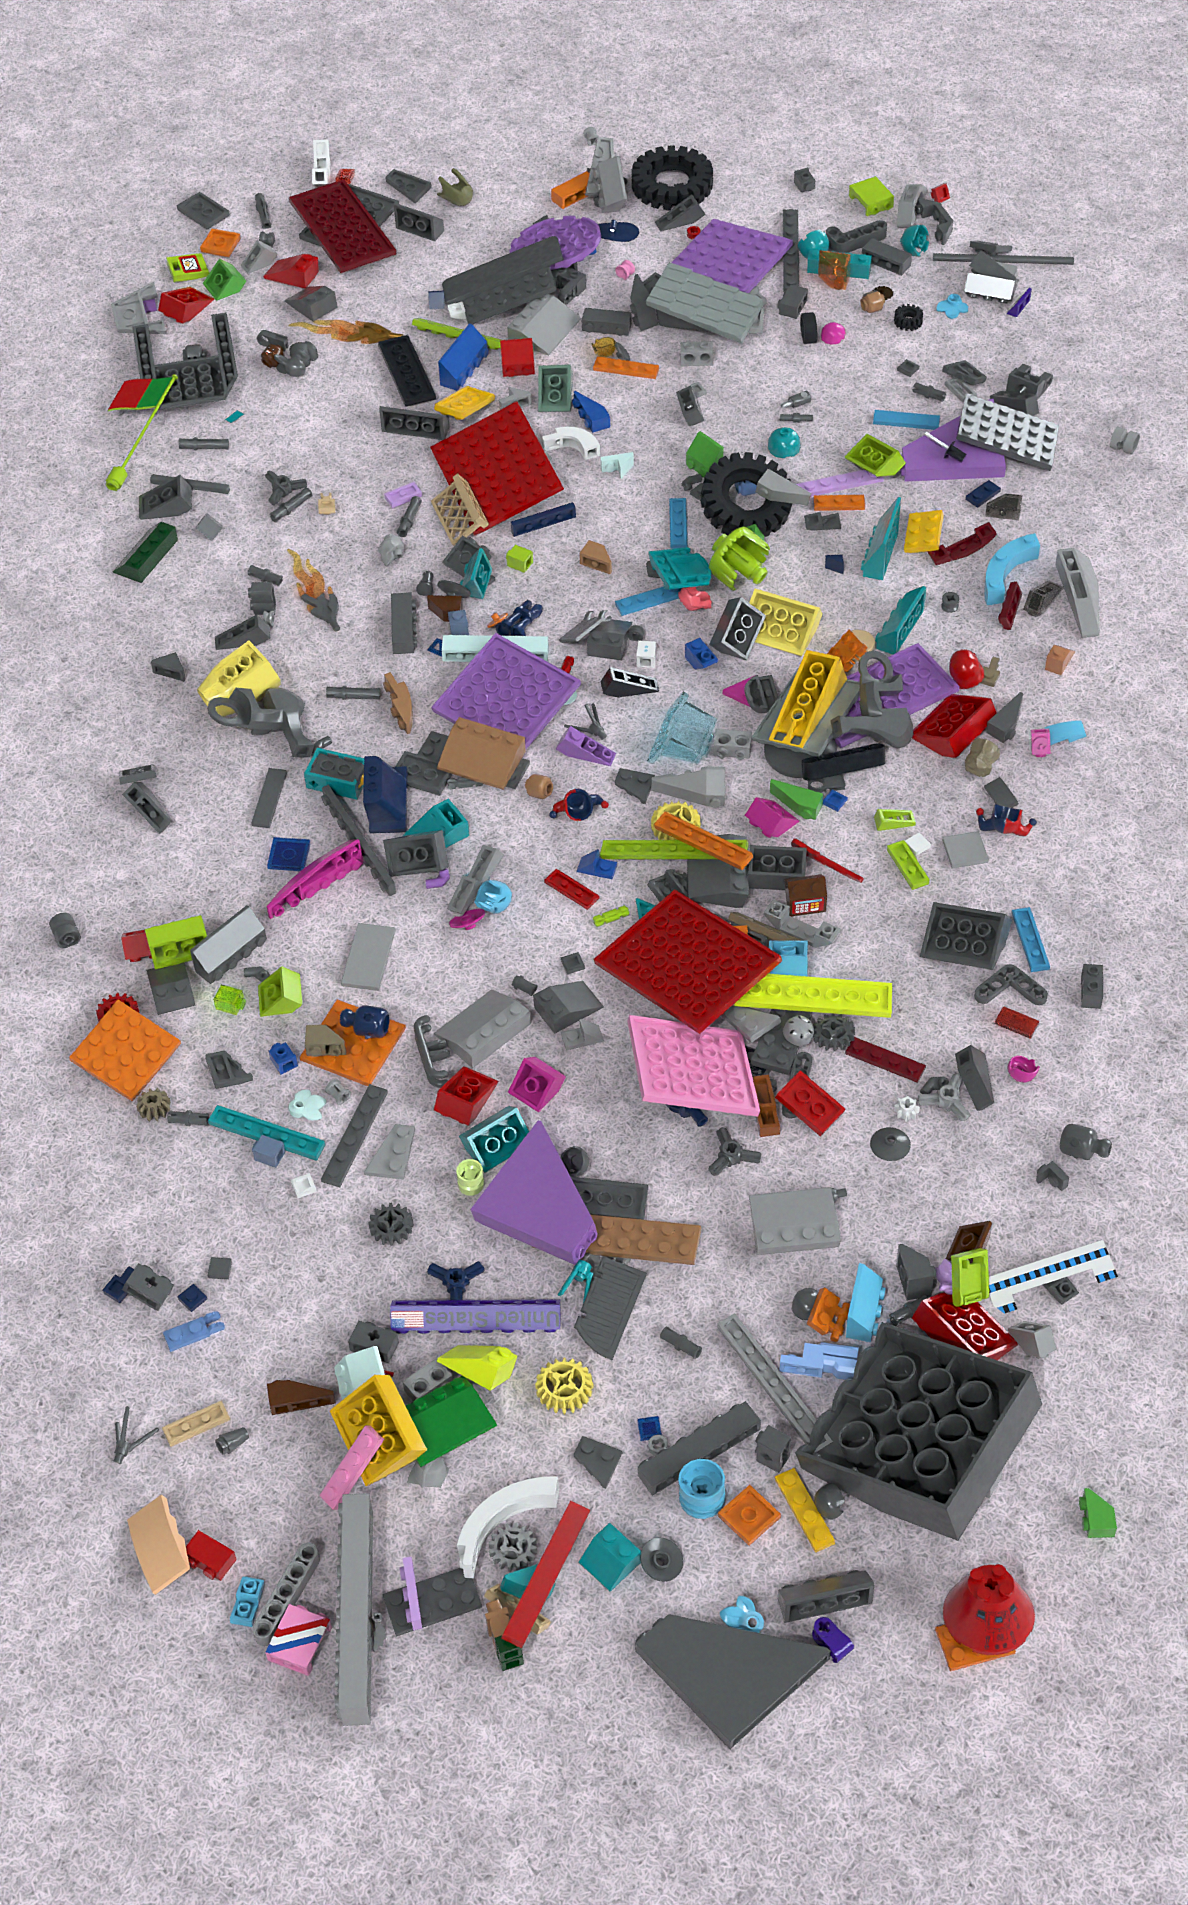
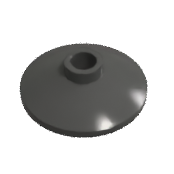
(453, 589)
(890, 1150)
(665, 1551)

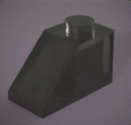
(1005, 507)

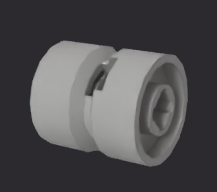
(1125, 440)

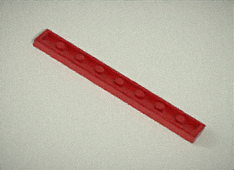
(545, 1574)

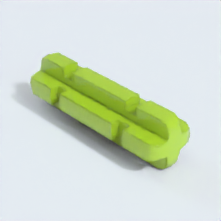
(610, 916)

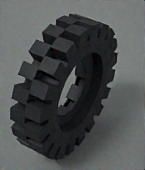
(653, 163)
(720, 508)

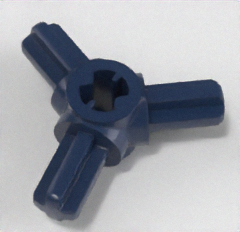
(463, 1276)

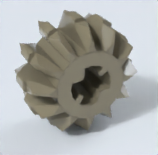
(153, 1104)

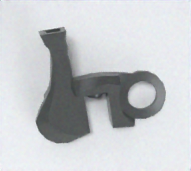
(281, 712)
(884, 724)

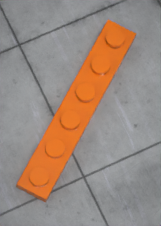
(703, 840)

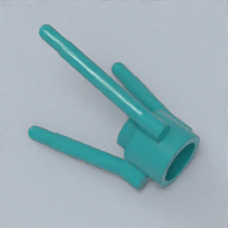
(579, 1272)

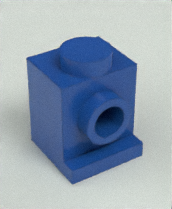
(280, 1055)

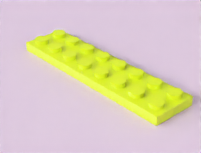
(820, 995)

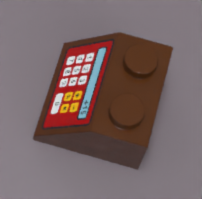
(806, 895)

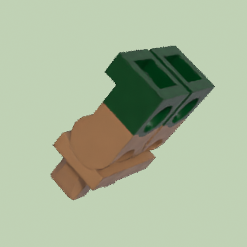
(497, 1621)

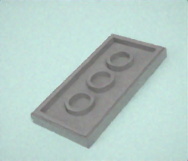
(368, 956)

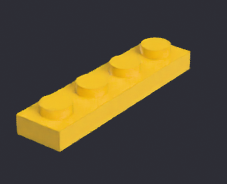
(804, 1510)

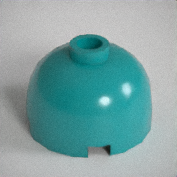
(914, 238)
(814, 240)
(784, 442)

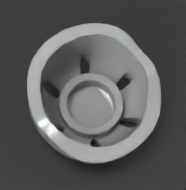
(801, 1027)

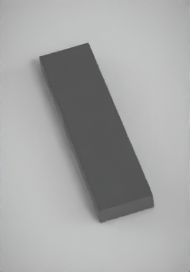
(269, 798)

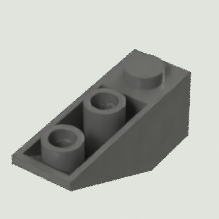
(975, 1075)

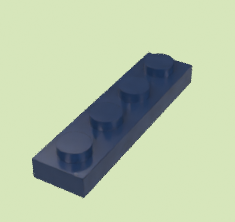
(543, 519)

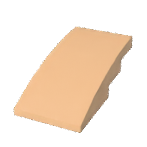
(158, 1544)

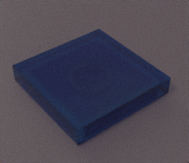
(288, 854)

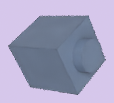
(458, 622)
(268, 1151)

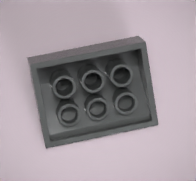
(717, 881)
(965, 935)

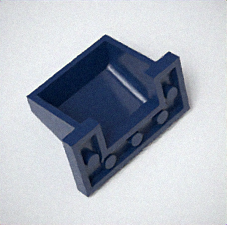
(385, 796)

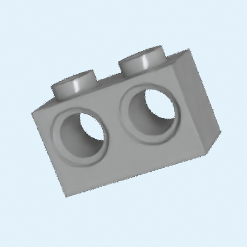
(696, 353)
(732, 743)
(425, 1380)

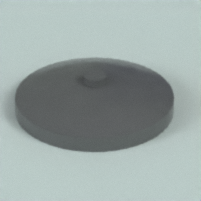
(789, 762)

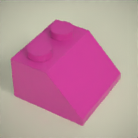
(770, 817)
(536, 1083)

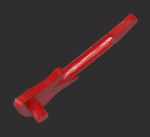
(815, 855)

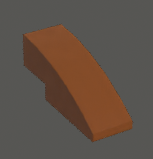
(767, 1119)

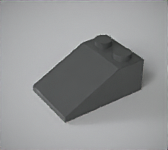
(313, 301)
(644, 315)
(166, 500)
(608, 639)
(416, 853)
(171, 988)
(565, 1004)

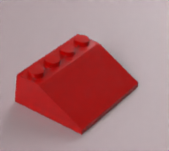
(954, 724)
(963, 1326)

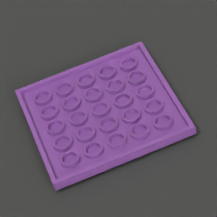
(733, 254)
(507, 690)

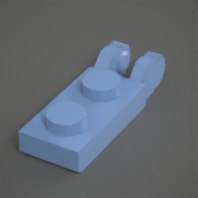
(193, 1331)

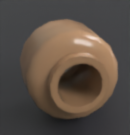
(539, 786)

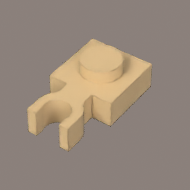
(326, 504)

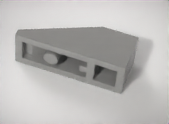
(780, 489)

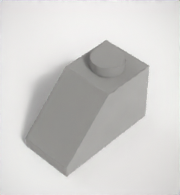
(259, 257)
(1034, 1338)

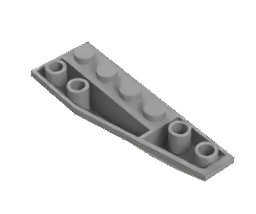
(1081, 589)

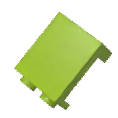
(872, 195)

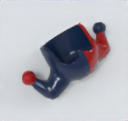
(578, 804)
(1005, 821)

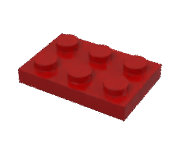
(810, 1103)

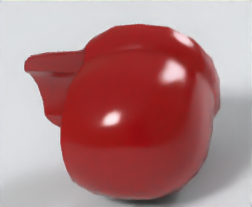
(966, 669)

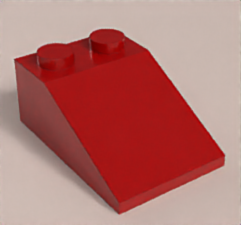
(294, 271)
(183, 303)
(464, 1095)

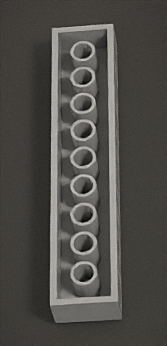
(354, 1610)

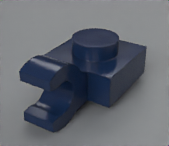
(116, 1284)

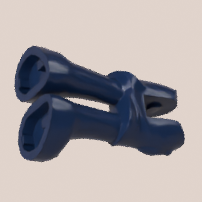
(507, 627)

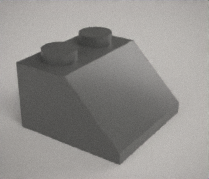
(915, 1273)

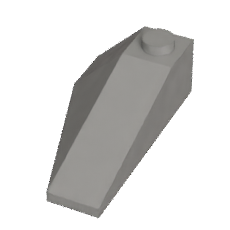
(699, 787)

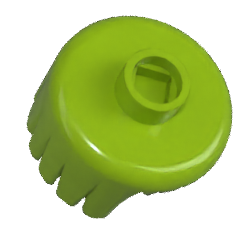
(739, 552)

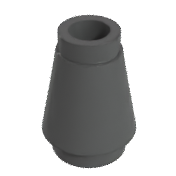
(231, 1440)

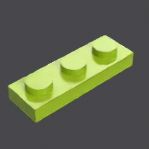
(908, 864)

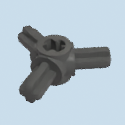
(282, 486)
(731, 1153)

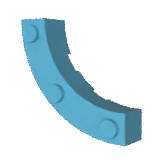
(1004, 560)

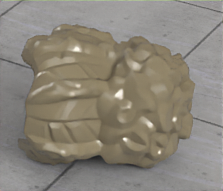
(981, 757)

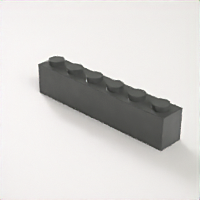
(703, 1443)

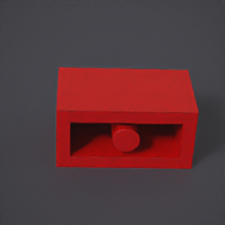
(209, 1556)

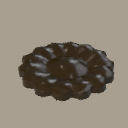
(886, 291)

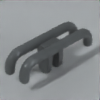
(430, 1052)

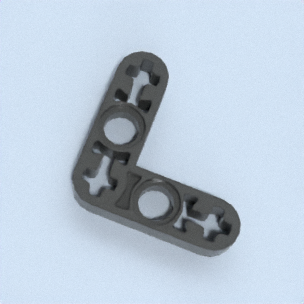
(1013, 981)

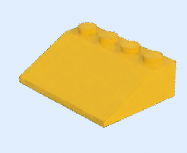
(381, 1407)

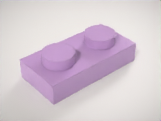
(402, 495)

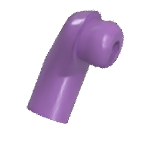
(440, 881)

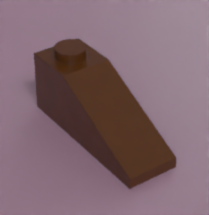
(295, 1396)

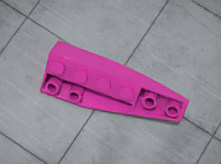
(318, 876)

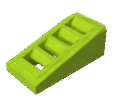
(884, 823)

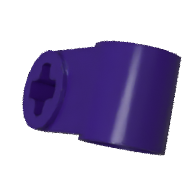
(833, 1639)

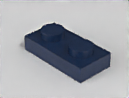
(983, 493)

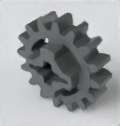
(833, 1032)
(401, 1225)

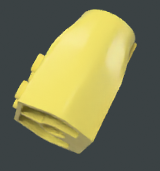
(240, 669)

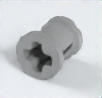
(591, 136)
(338, 1091)

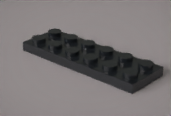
(406, 370)

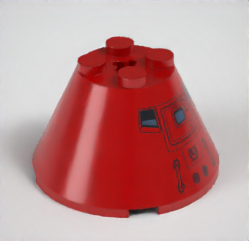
(989, 1611)

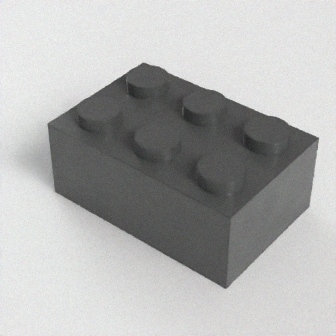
(773, 865)

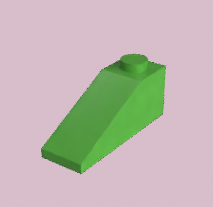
(800, 800)

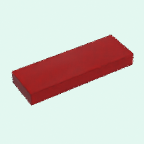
(571, 889)

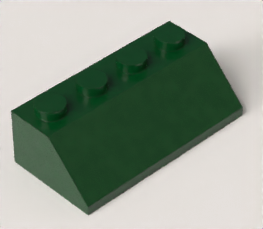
(147, 552)

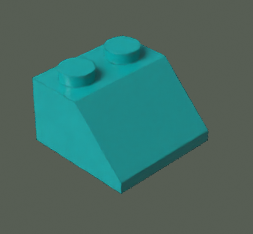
(610, 1557)

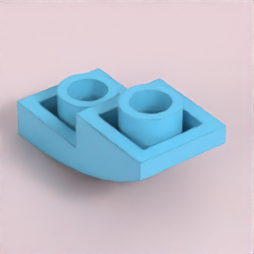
(1066, 730)
(247, 1601)

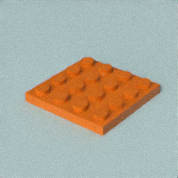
(125, 1050)
(363, 1056)

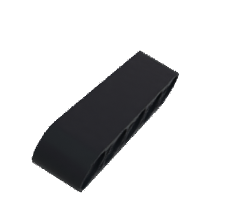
(843, 761)

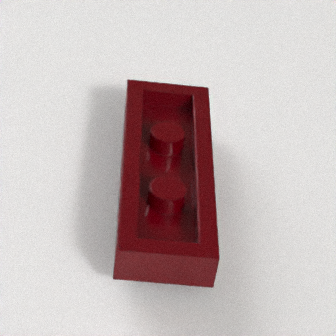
(1010, 605)

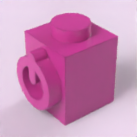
(1040, 742)

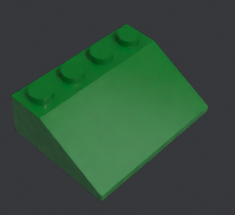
(449, 1418)

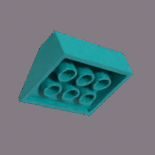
(882, 543)

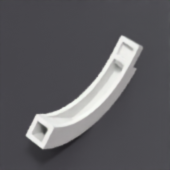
(507, 1502)

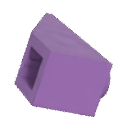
(580, 746)

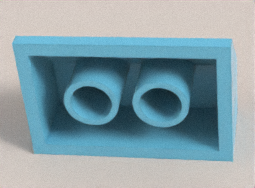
(865, 1305)

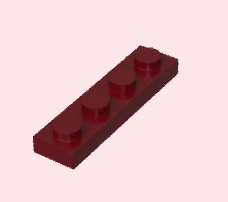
(885, 1059)

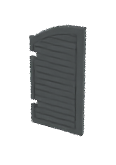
(609, 1306)

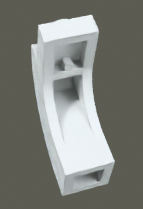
(321, 169)
(575, 438)

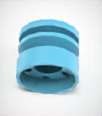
(701, 1488)

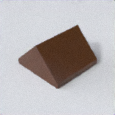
(970, 1238)

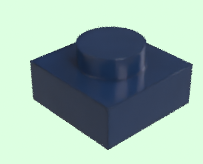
(192, 1297)

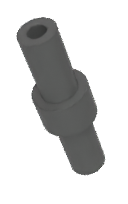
(795, 417)

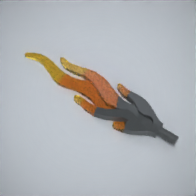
(314, 595)

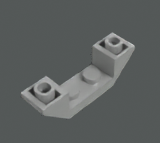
(907, 202)
(779, 917)

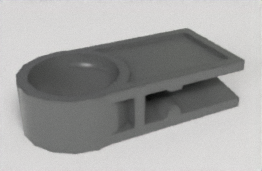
(273, 338)
(832, 783)

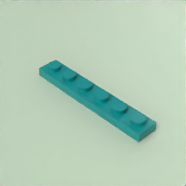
(253, 1128)

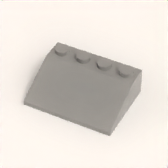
(545, 322)
(484, 1027)
(794, 1221)

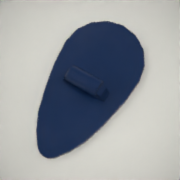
(618, 231)

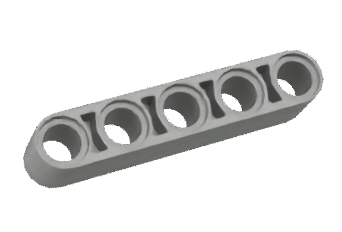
(286, 1584)

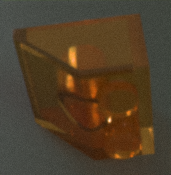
(834, 269)

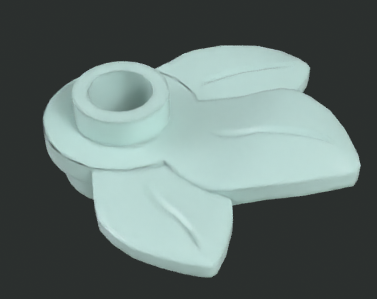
(306, 1105)

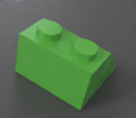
(224, 280)
(703, 453)

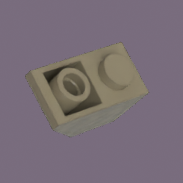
(323, 1041)

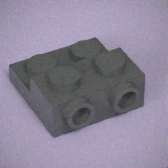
(461, 553)

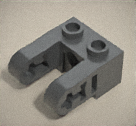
(571, 283)
(1023, 382)

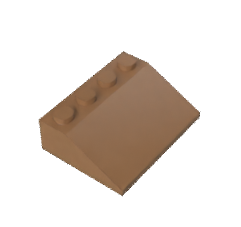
(482, 753)

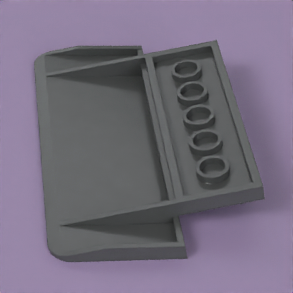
(505, 281)

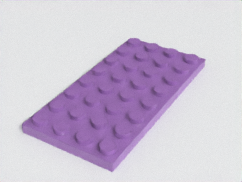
(922, 682)

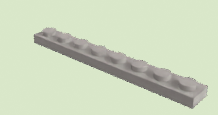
(770, 1378)

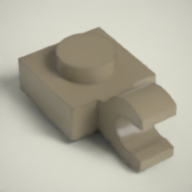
(991, 674)

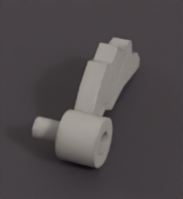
(379, 1633)

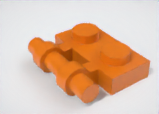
(823, 1312)

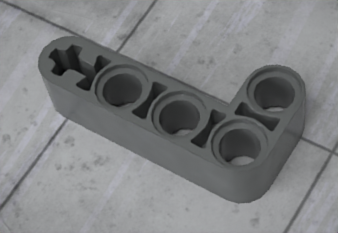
(857, 237)

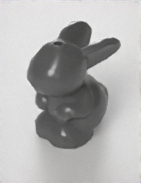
(300, 355)

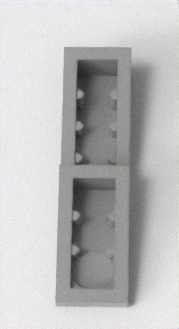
(469, 885)

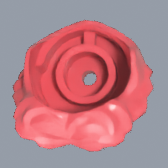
(694, 599)

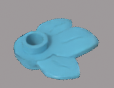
(952, 306)
(739, 1616)

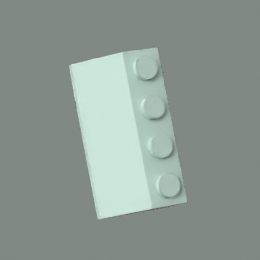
(357, 1369)

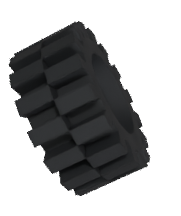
(908, 323)

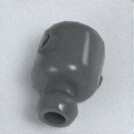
(1083, 1142)

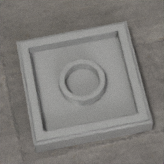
(965, 849)

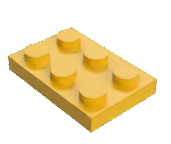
(923, 531)

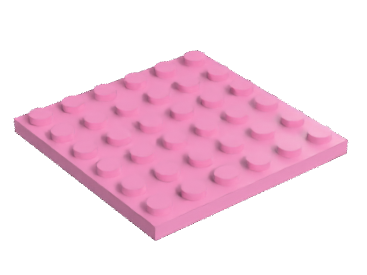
(691, 1067)

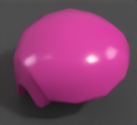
(833, 333)
(1021, 1063)

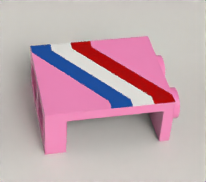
(298, 1638)

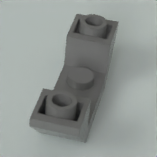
(932, 208)

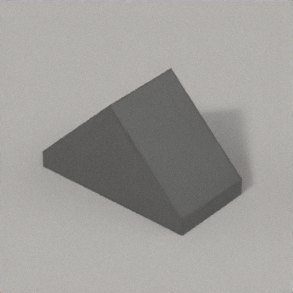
(169, 667)

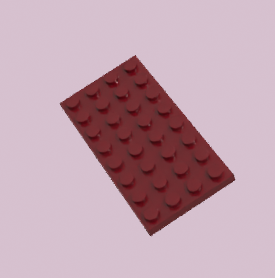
(342, 226)

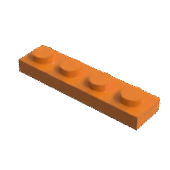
(625, 367)

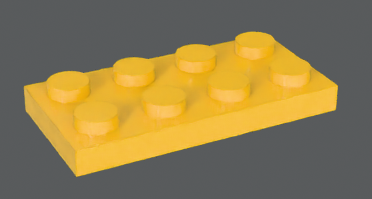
(464, 402)

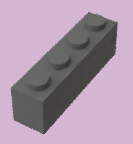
(402, 623)

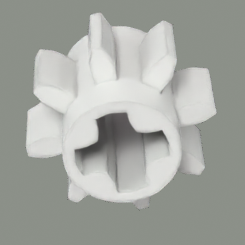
(906, 1108)

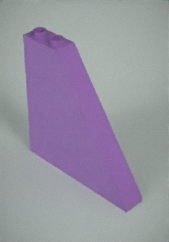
(927, 462)
(537, 1201)

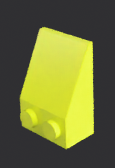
(481, 1364)

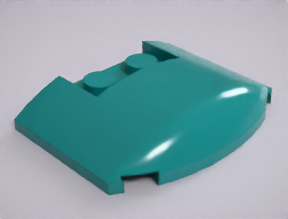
(680, 568)

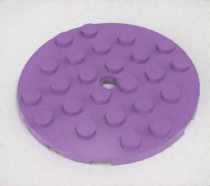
(575, 236)

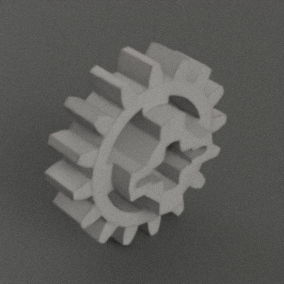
(508, 1555)

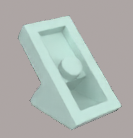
(619, 462)

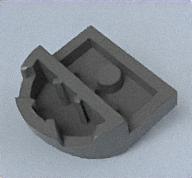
(761, 693)
(665, 884)

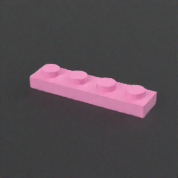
(351, 1466)

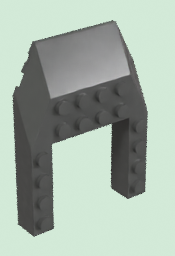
(198, 379)

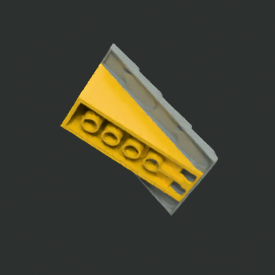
(807, 704)

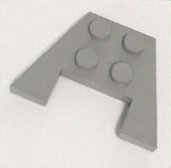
(130, 311)

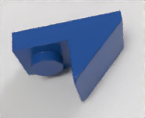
(593, 865)

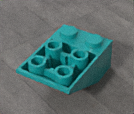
(442, 817)

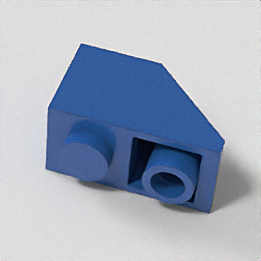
(699, 654)

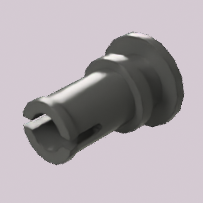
(425, 585)

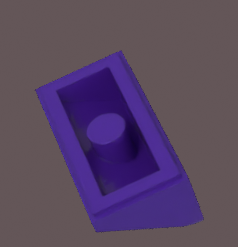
(1020, 303)

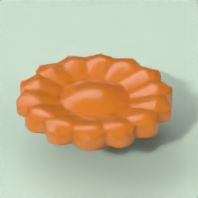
(496, 619)

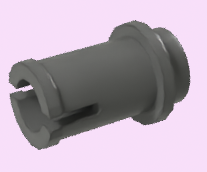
(524, 985)

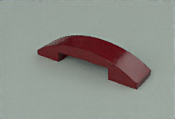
(964, 547)

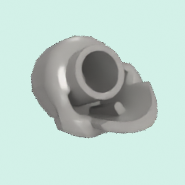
(391, 548)

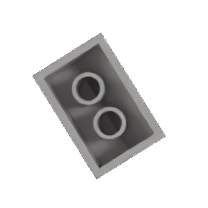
(610, 185)

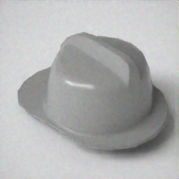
(429, 1475)

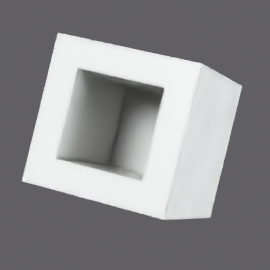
(646, 654)

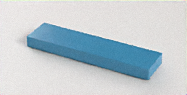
(905, 419)
(678, 523)
(1030, 939)

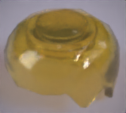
(604, 347)

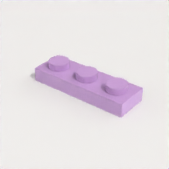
(410, 1593)

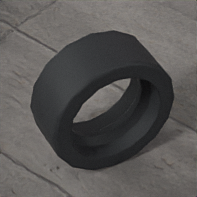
(808, 327)

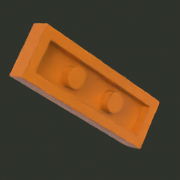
(838, 502)

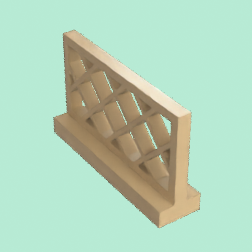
(468, 503)

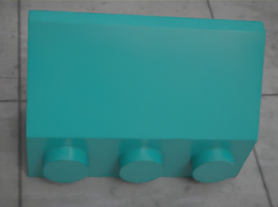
(495, 1137)

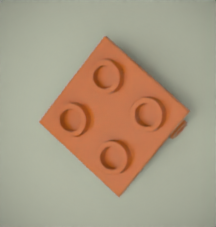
(847, 648)

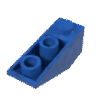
(594, 414)

